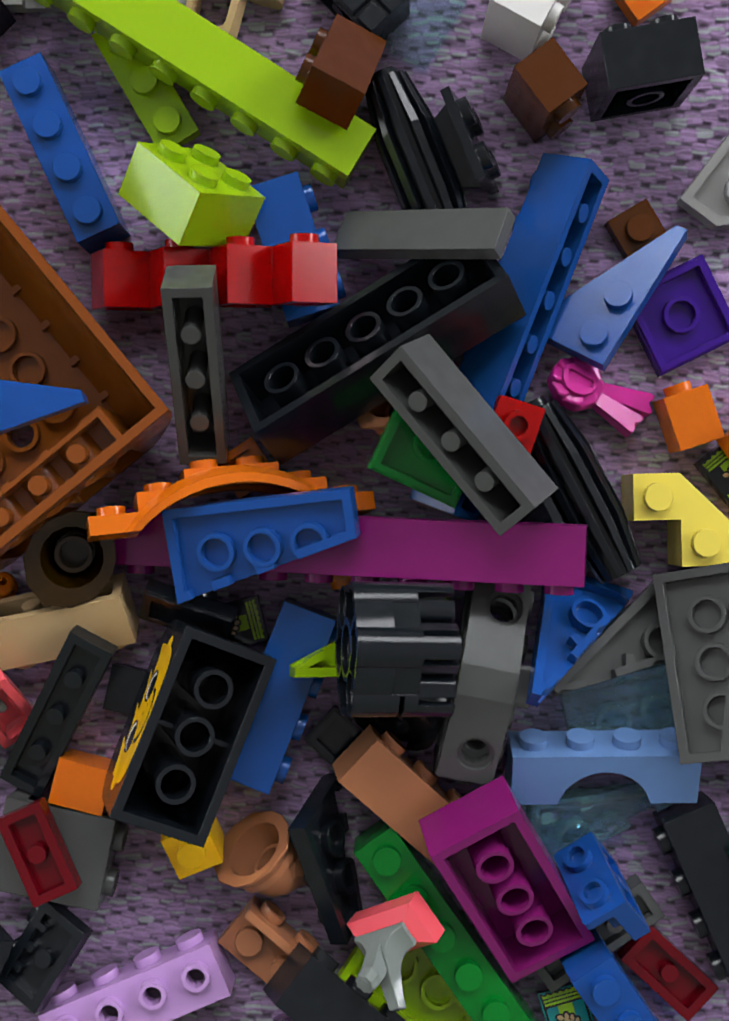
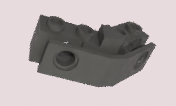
(486, 684)

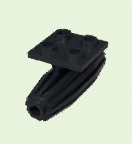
(428, 155)
(582, 495)

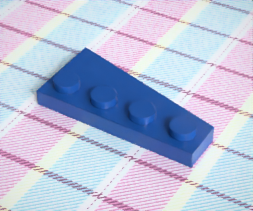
(244, 537)

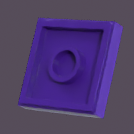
(683, 317)

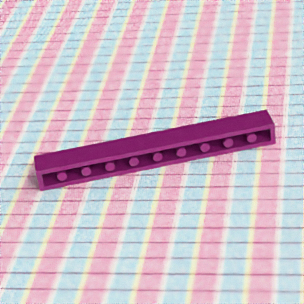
(418, 552)

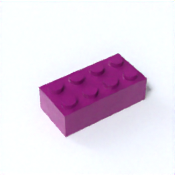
(504, 879)

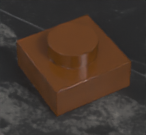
(634, 228)

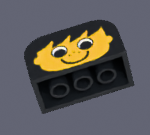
(185, 733)

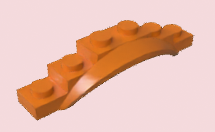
(208, 478)

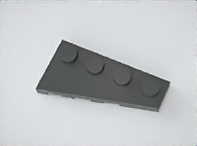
(696, 654)

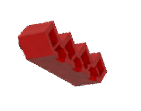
(247, 274)

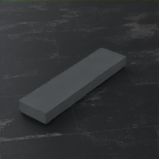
(425, 234)

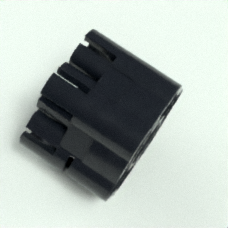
(396, 649)

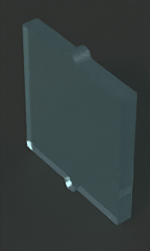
(424, 30)

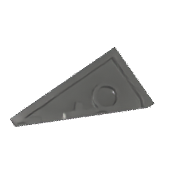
(624, 647)

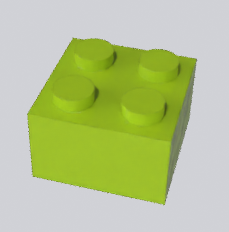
(190, 193)

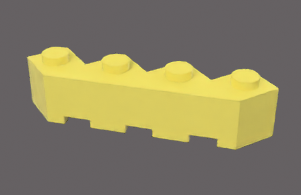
(694, 525)

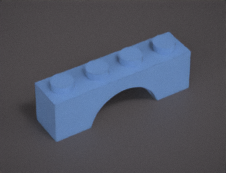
(548, 762)

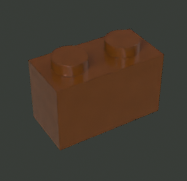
(339, 70)
(545, 91)

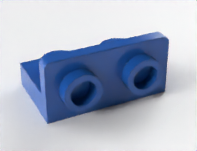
(599, 887)

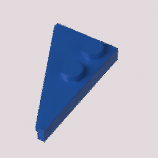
(567, 631)

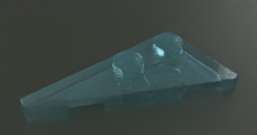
(593, 809)

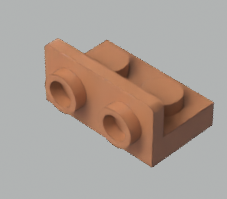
(263, 938)

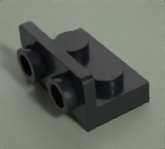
(43, 954)

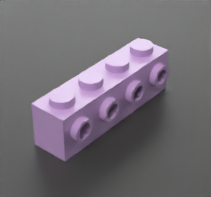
(152, 987)

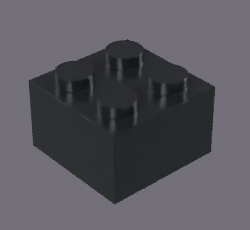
(643, 67)

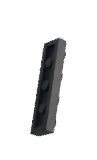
(58, 710)

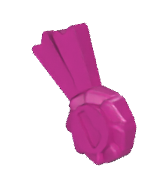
(580, 387)

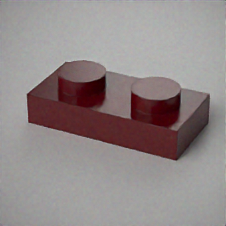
(39, 852)
(668, 972)

